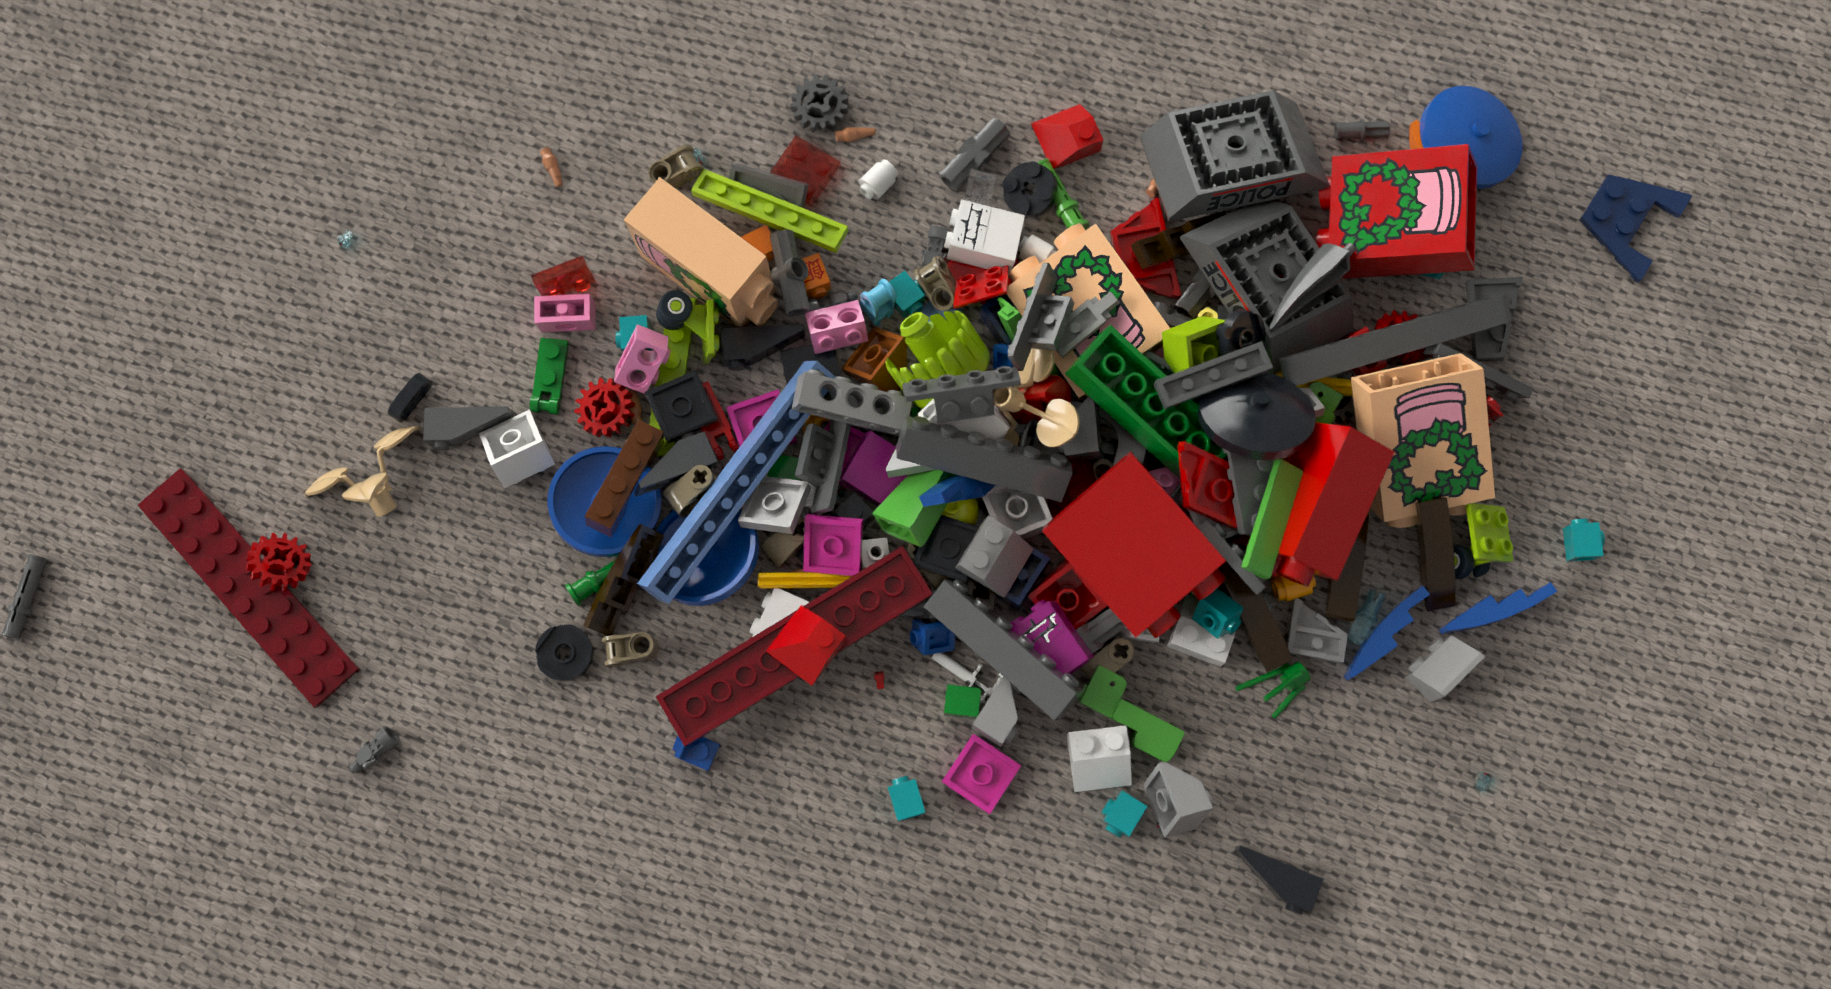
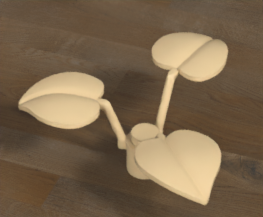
(1059, 421)
(370, 490)

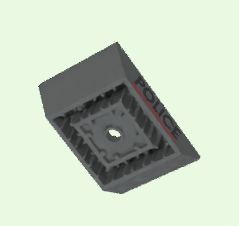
(1205, 175)
(1239, 262)

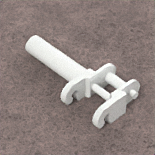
(965, 674)

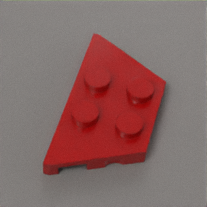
(1141, 225)
(1206, 484)

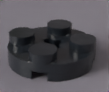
(1016, 183)
(1236, 325)
(548, 654)

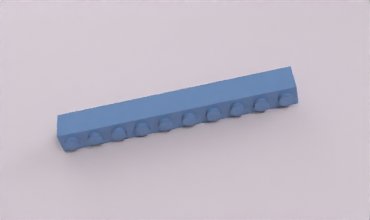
(727, 493)

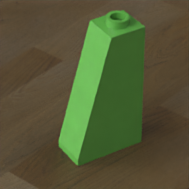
(903, 512)

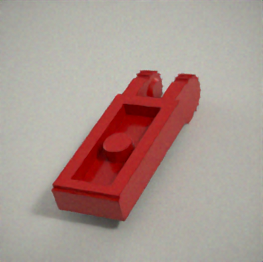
(719, 428)

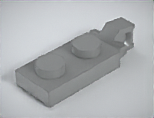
(1086, 321)

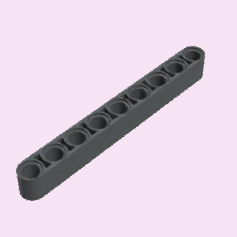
(1395, 339)

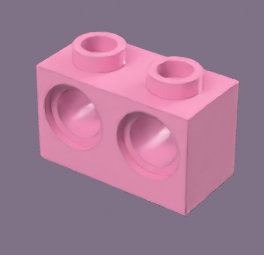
(836, 326)
(637, 358)

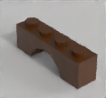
(623, 477)

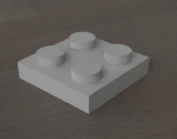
(775, 505)

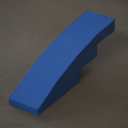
(955, 489)
(1489, 611)
(1380, 639)

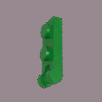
(549, 375)

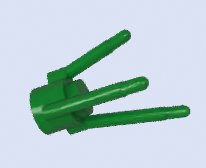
(1293, 678)

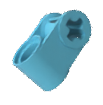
(878, 302)

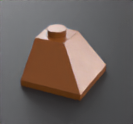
(869, 358)

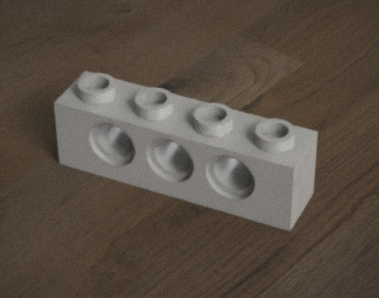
(809, 401)

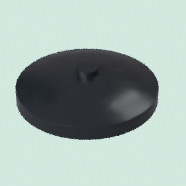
(1258, 417)

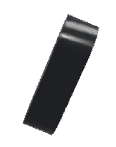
(409, 397)

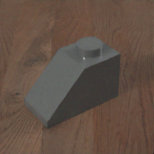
(1088, 440)

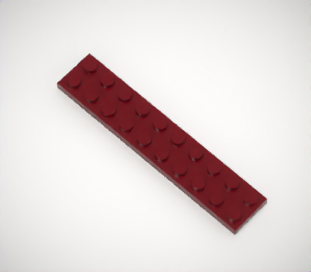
(271, 617)
(751, 674)

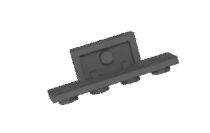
(1042, 319)
(962, 395)
(822, 462)

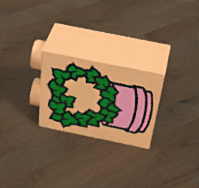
(702, 255)
(1086, 269)
(1439, 433)

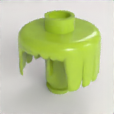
(941, 348)

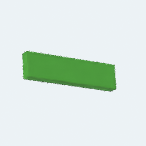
(1272, 519)

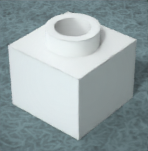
(867, 558)

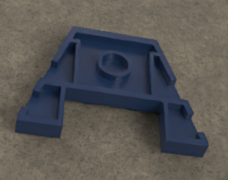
(1618, 213)

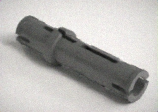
(24, 597)

